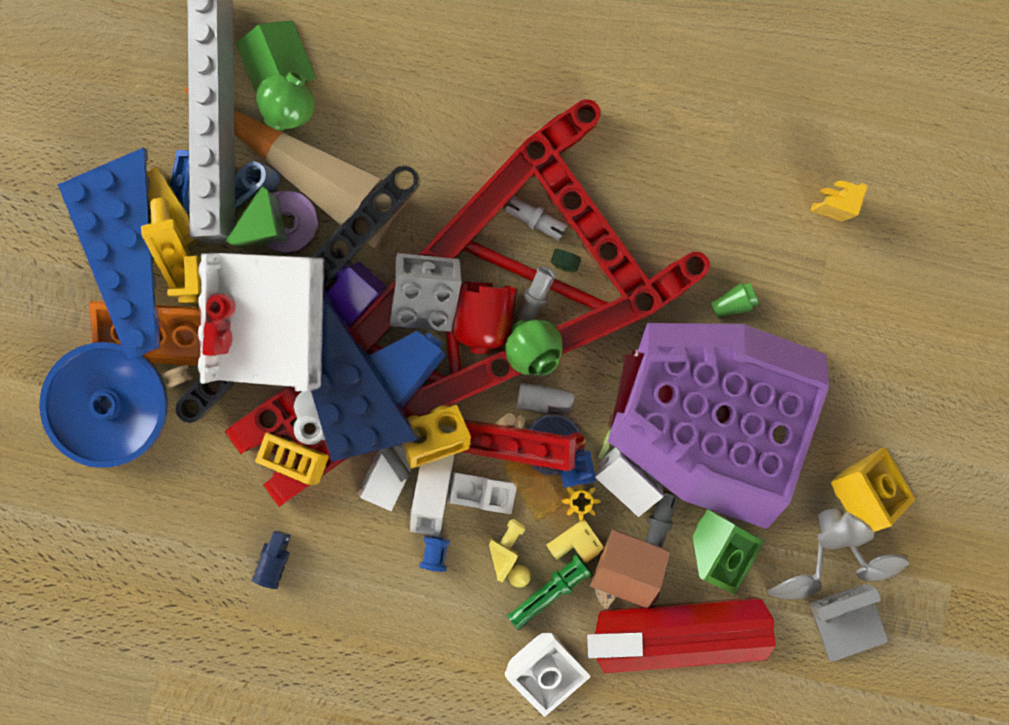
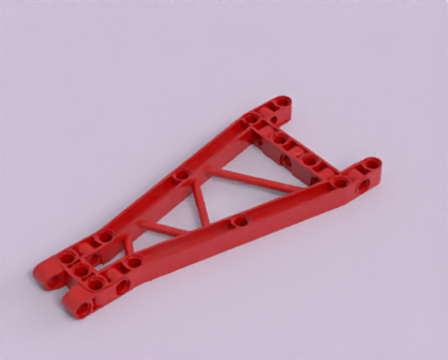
(458, 236)

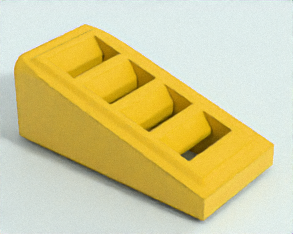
(316, 467)

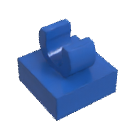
(582, 473)

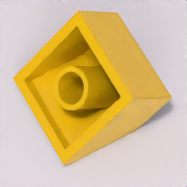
(874, 490)

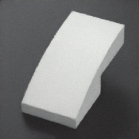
(481, 492)

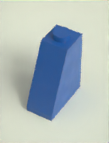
(408, 364)

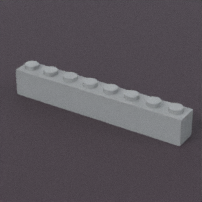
(211, 120)

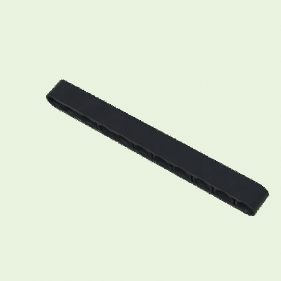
(200, 391)

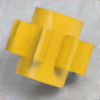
(587, 506)

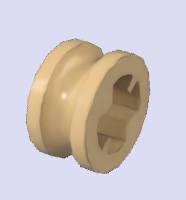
(177, 376)

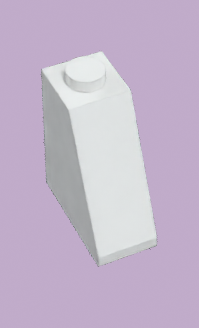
(431, 497)

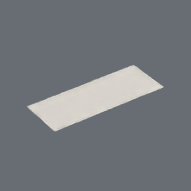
(615, 645)

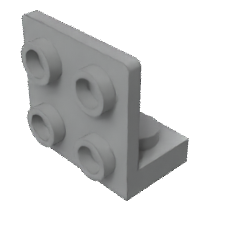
(425, 292)
(849, 621)

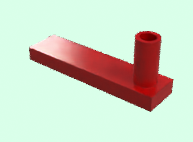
(524, 445)

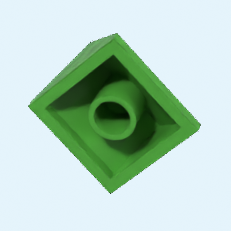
(274, 51)
(260, 223)

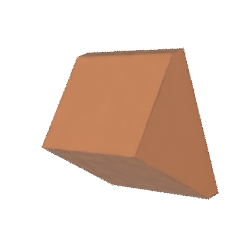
(630, 569)

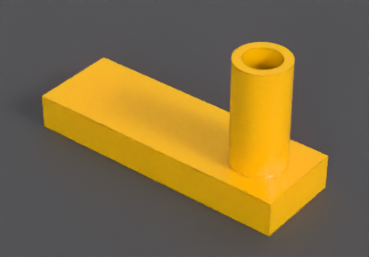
(166, 243)

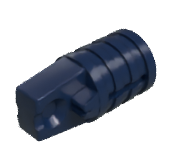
(272, 561)

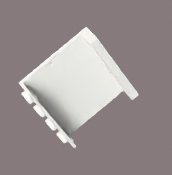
(274, 319)

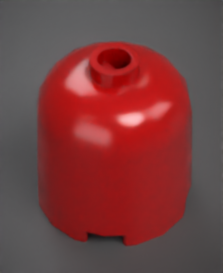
(484, 315)

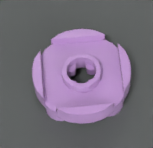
(305, 222)

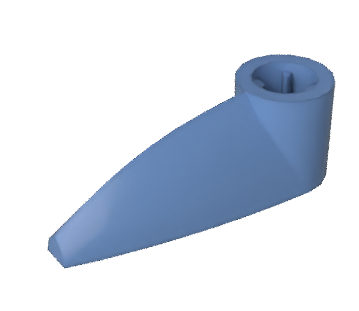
(249, 181)

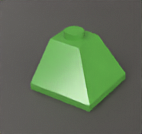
(724, 551)

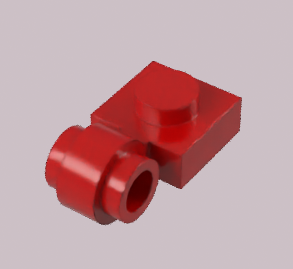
(216, 332)

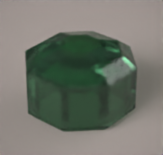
(565, 260)

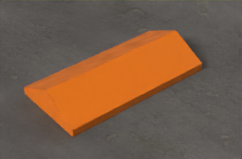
(177, 332)

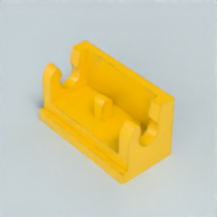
(841, 204)

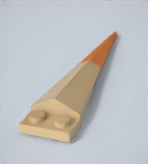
(322, 177)

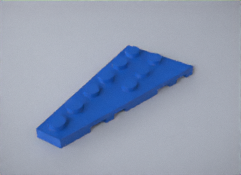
(108, 215)

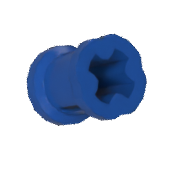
(435, 553)

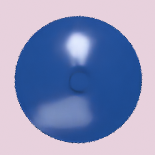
(103, 405)

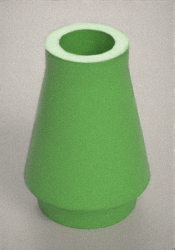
(736, 301)

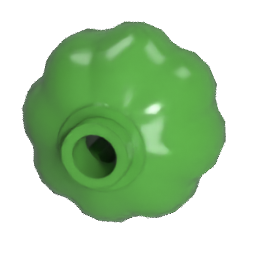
(285, 101)
(534, 347)

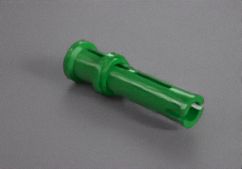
(561, 583)

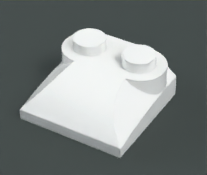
(545, 672)

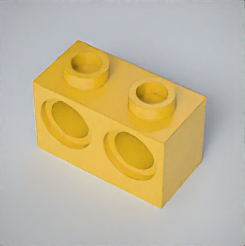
(437, 443)

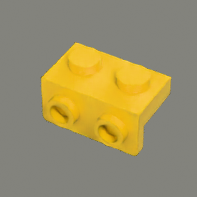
(193, 282)

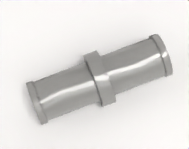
(536, 218)
(536, 295)

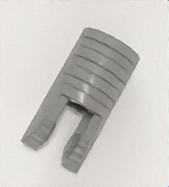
(544, 399)

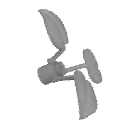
(836, 533)

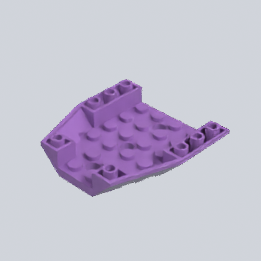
(732, 463)

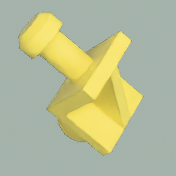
(505, 556)

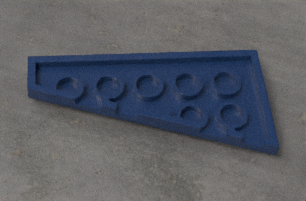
(353, 397)

